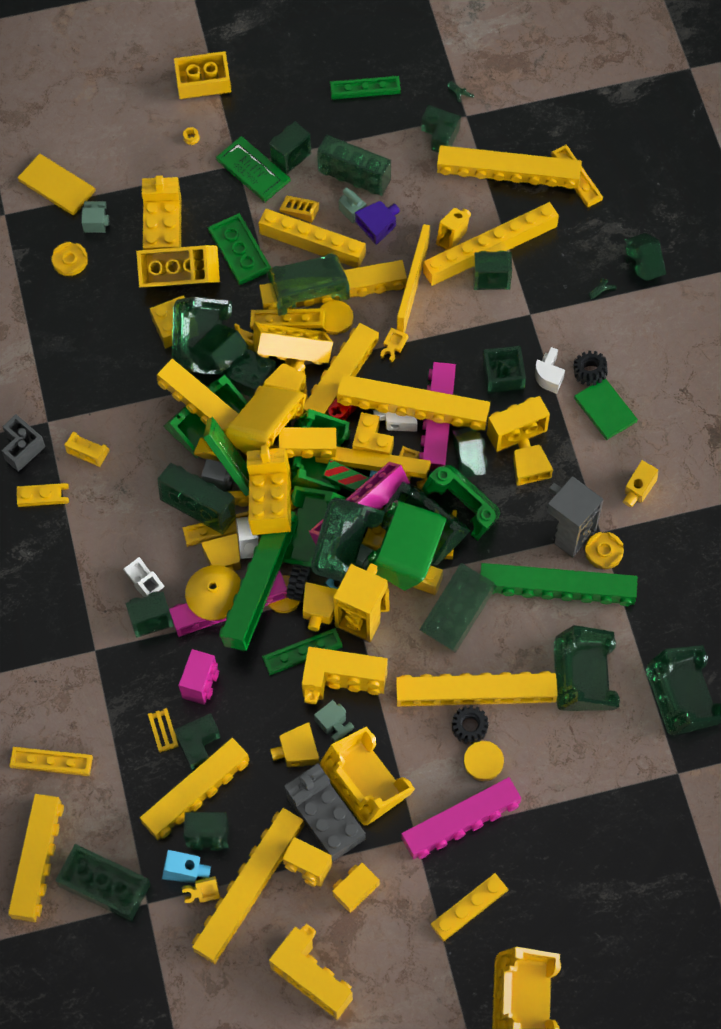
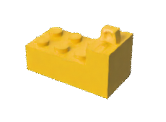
(161, 213)
(178, 266)
(269, 491)
(359, 601)
(342, 670)
(300, 970)

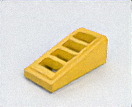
(301, 214)

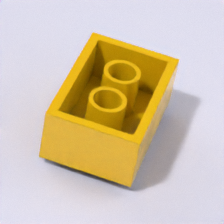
(202, 75)
(517, 423)

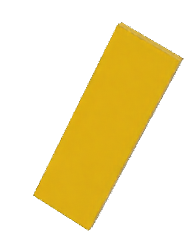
(413, 278)

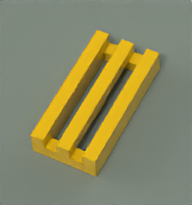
(158, 714)

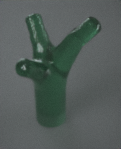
(459, 91)
(600, 288)

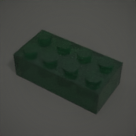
(354, 165)
(197, 498)
(458, 607)
(103, 882)

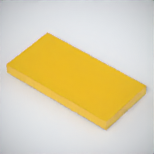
(56, 184)

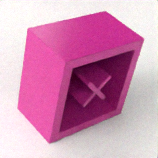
(198, 677)

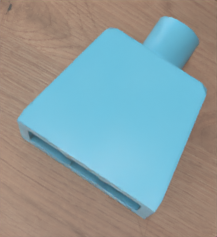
(175, 869)

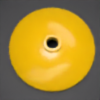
(212, 603)

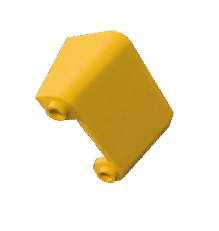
(264, 417)
(362, 777)
(523, 989)

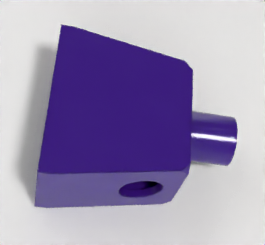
(377, 220)

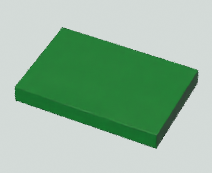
(605, 409)

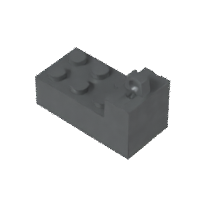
(577, 512)
(324, 812)

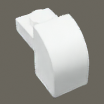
(547, 374)
(245, 538)
(143, 579)

